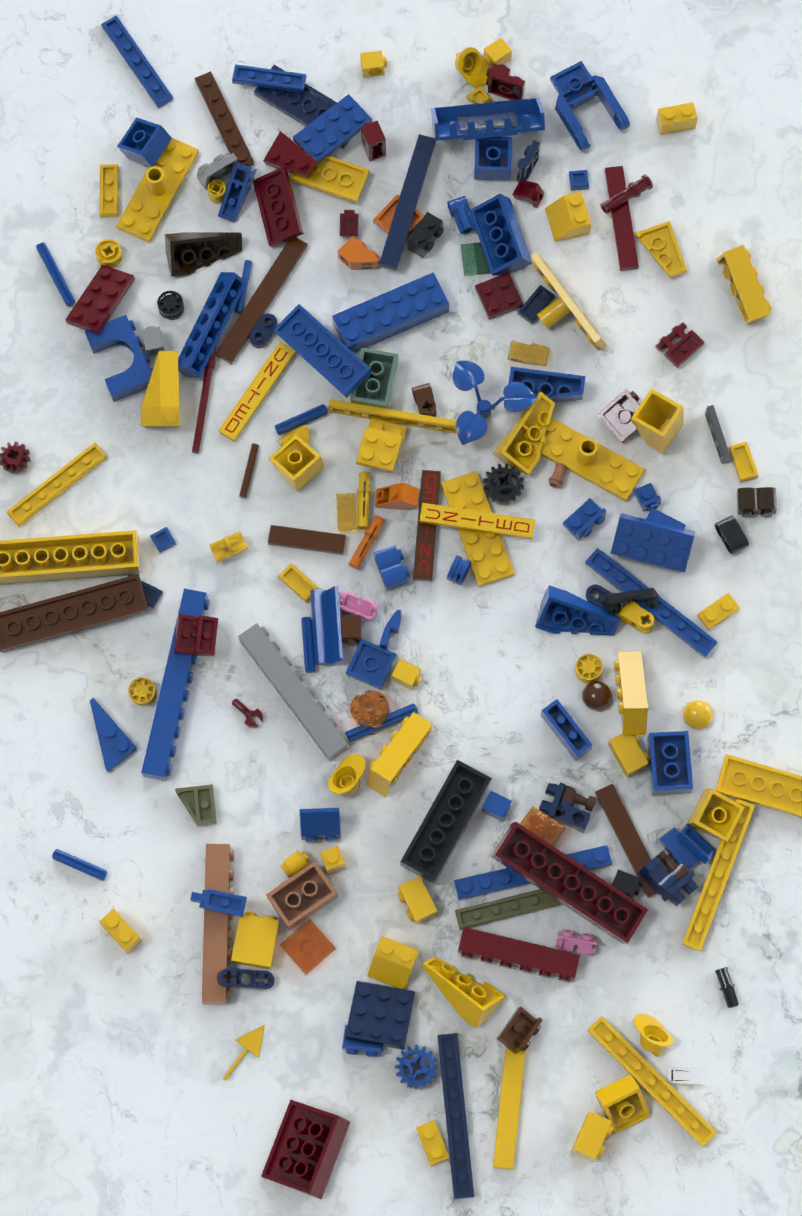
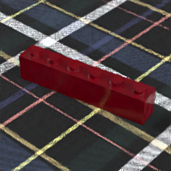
(519, 954)

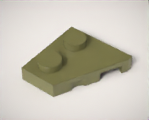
(199, 803)

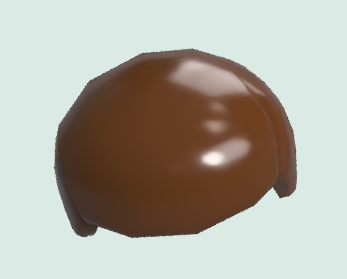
(597, 696)

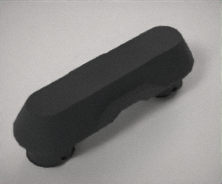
(614, 599)

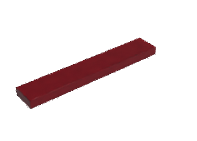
(621, 220)

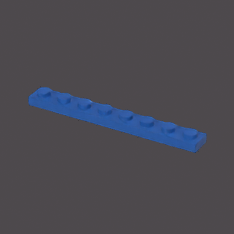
(662, 612)
(507, 879)

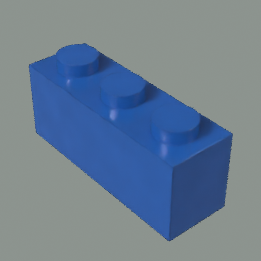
(566, 730)

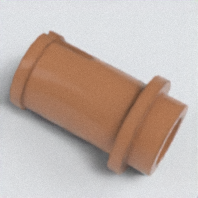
(557, 476)

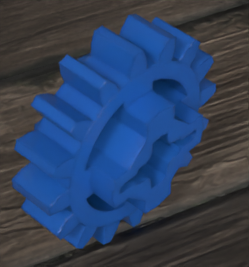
(428, 1072)

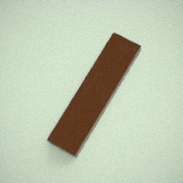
(306, 539)

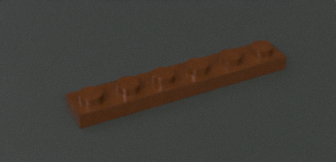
(223, 118)

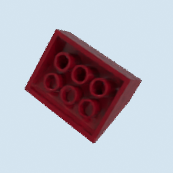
(306, 1149)

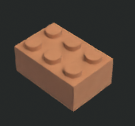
(302, 895)

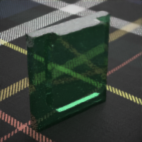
(474, 259)

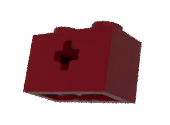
(373, 140)

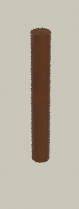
(249, 470)

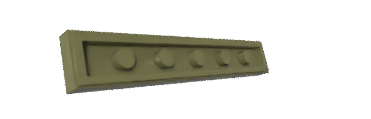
(504, 908)

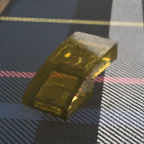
(528, 354)
(346, 512)

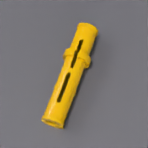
(364, 479)

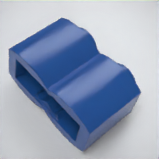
(391, 567)

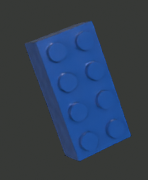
(652, 542)

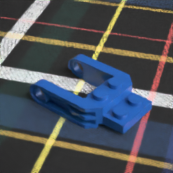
(578, 87)

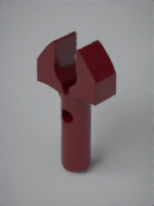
(248, 713)

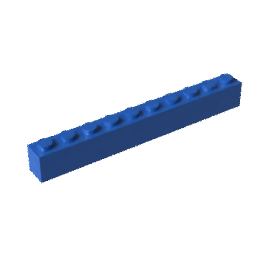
(172, 697)

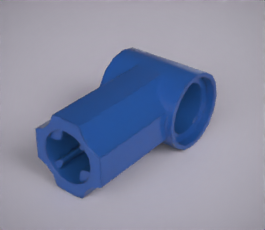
(460, 211)

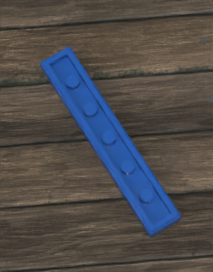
(137, 61)

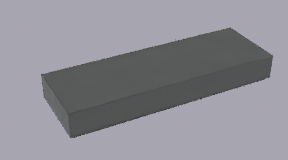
(717, 434)

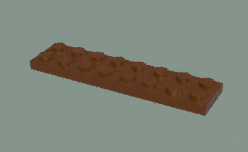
(72, 612)

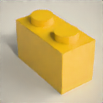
(676, 118)
(628, 754)
(417, 900)
(120, 931)

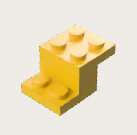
(381, 445)

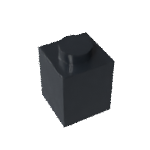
(627, 883)

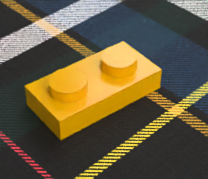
(718, 611)
(432, 1143)

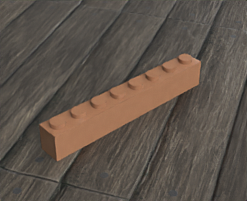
(216, 925)

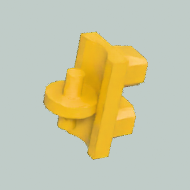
(228, 546)

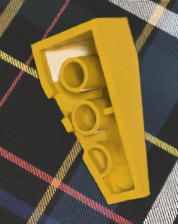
(161, 398)
(525, 438)
(468, 997)

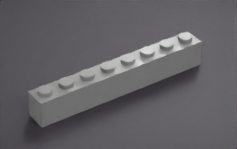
(293, 692)

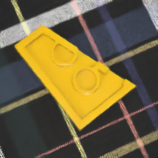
(663, 247)

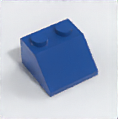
(320, 824)

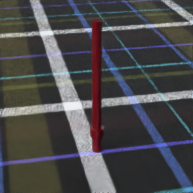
(210, 366)

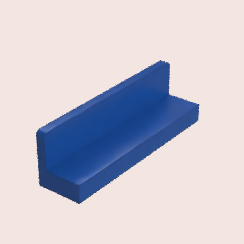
(326, 626)

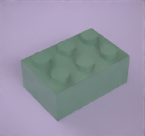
(378, 386)

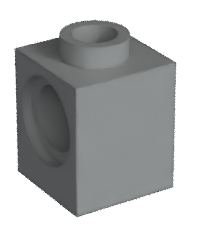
(153, 340)

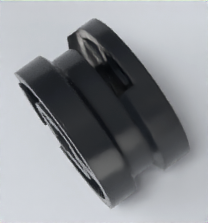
(170, 305)

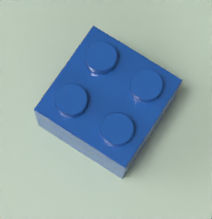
(144, 142)
(493, 158)

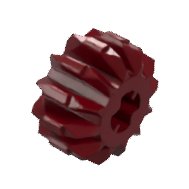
(21, 460)

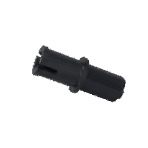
(727, 987)

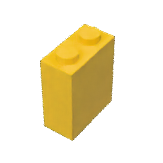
(255, 941)

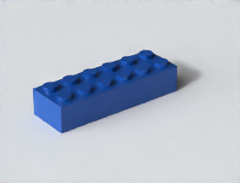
(391, 313)

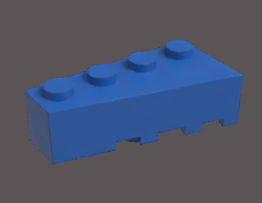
(556, 386)

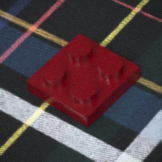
(498, 296)

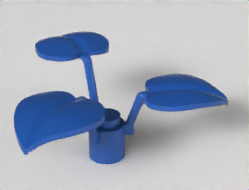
(474, 426)

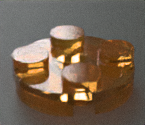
(372, 718)

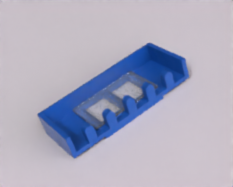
(488, 119)

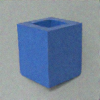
(496, 805)

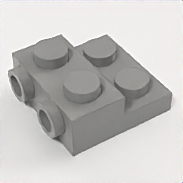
(219, 168)

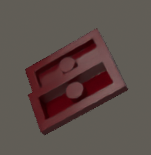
(195, 635)

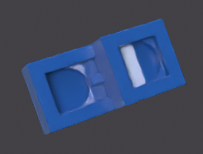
(391, 627)
(677, 849)

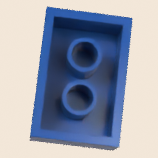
(670, 763)

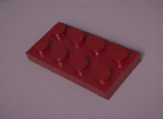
(278, 207)
(100, 299)

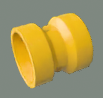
(217, 195)

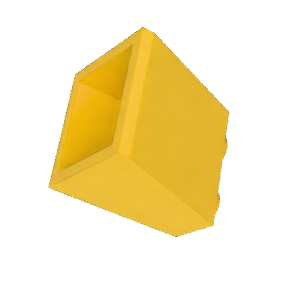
(658, 420)

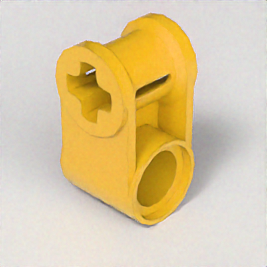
(634, 615)

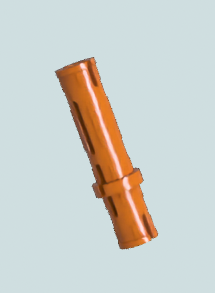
(357, 560)

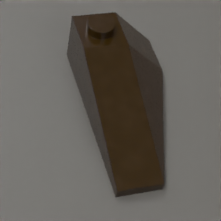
(198, 249)

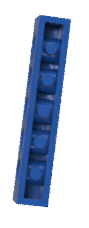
(210, 324)

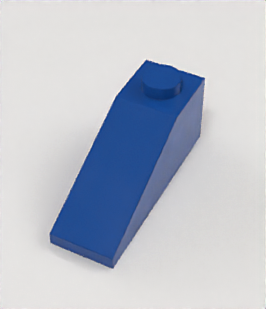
(236, 191)

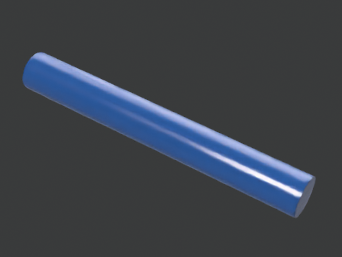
(245, 276)

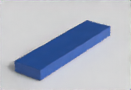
(269, 78)

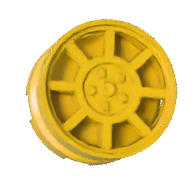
(108, 253)
(588, 668)
(142, 691)

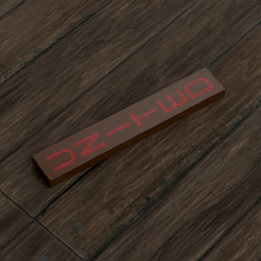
(426, 532)

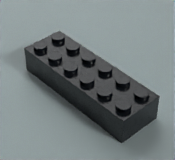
(446, 822)

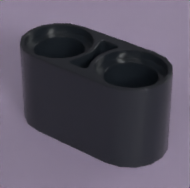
(731, 534)

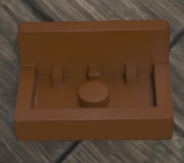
(519, 1030)

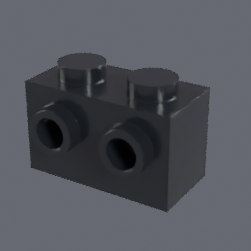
(425, 235)

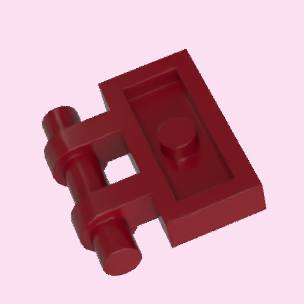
(684, 348)

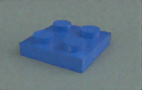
(371, 664)

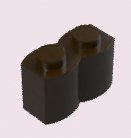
(756, 501)

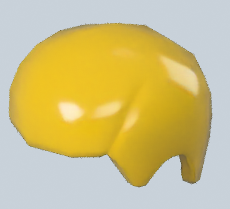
(697, 714)

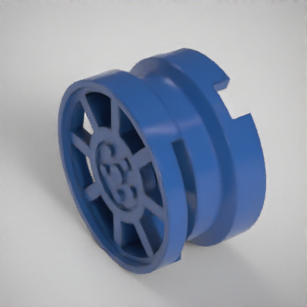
(459, 570)

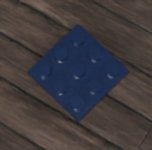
(380, 1015)

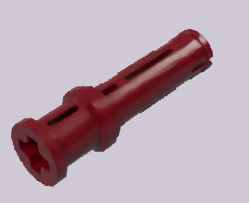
(634, 190)

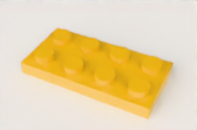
(336, 179)

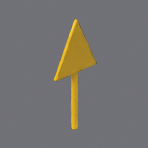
(251, 1042)

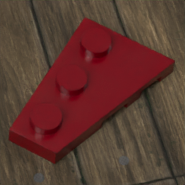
(288, 154)

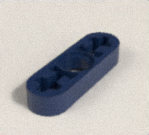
(231, 972)

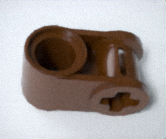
(424, 399)

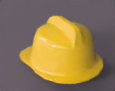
(472, 66)
(347, 775)
(652, 1034)

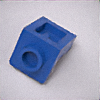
(647, 497)

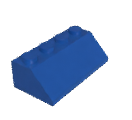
(500, 235)

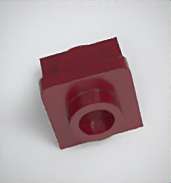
(529, 192)
(349, 223)

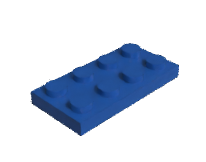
(332, 129)

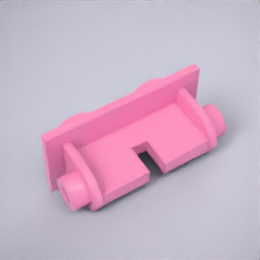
(366, 609)
(584, 942)

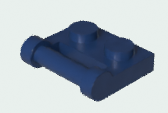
(528, 163)

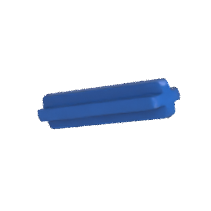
(301, 419)
(308, 645)
(79, 864)

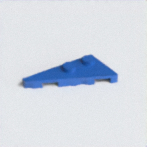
(113, 742)

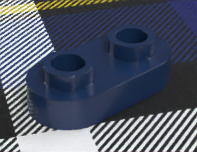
(264, 330)
(602, 592)

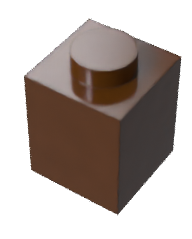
(351, 629)

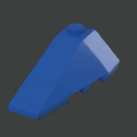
(569, 613)

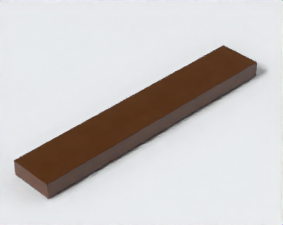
(625, 832)

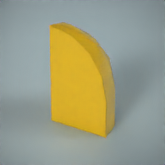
(302, 432)

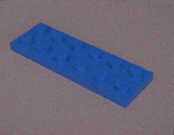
(323, 350)

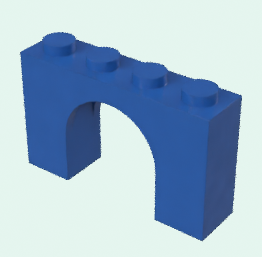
(120, 333)

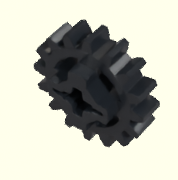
(509, 489)

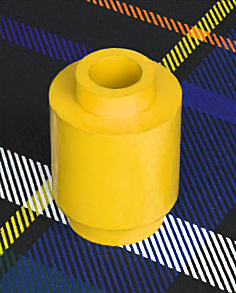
(295, 863)

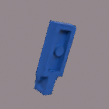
(220, 902)

